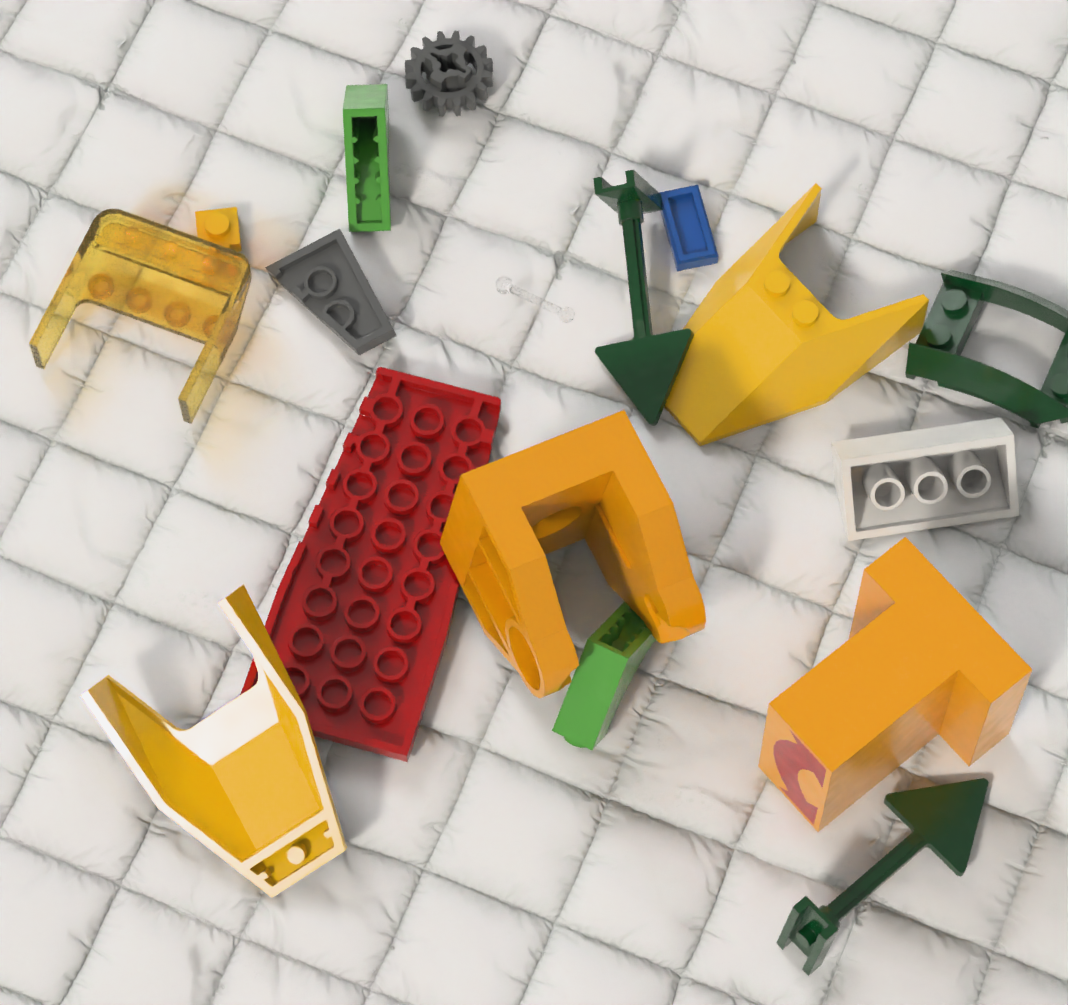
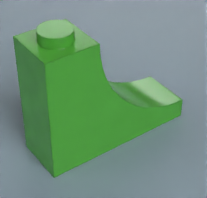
(367, 157)
(603, 677)

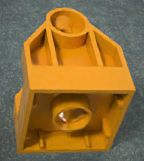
(548, 496)

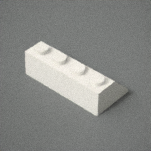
(926, 478)

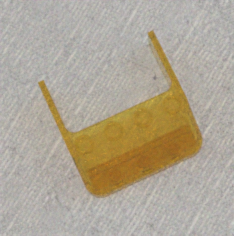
(156, 279)

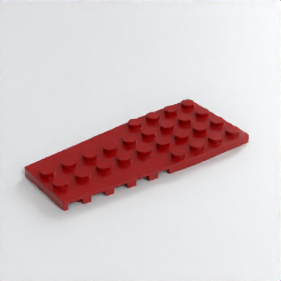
(369, 583)

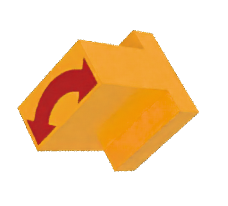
(910, 671)

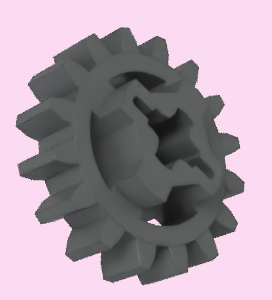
(449, 74)

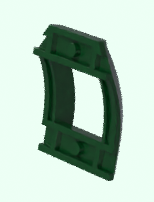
(947, 329)

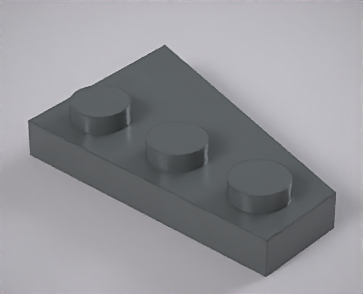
(336, 291)

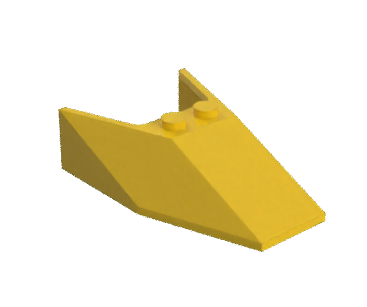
(771, 346)
(240, 777)

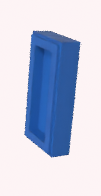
(688, 228)

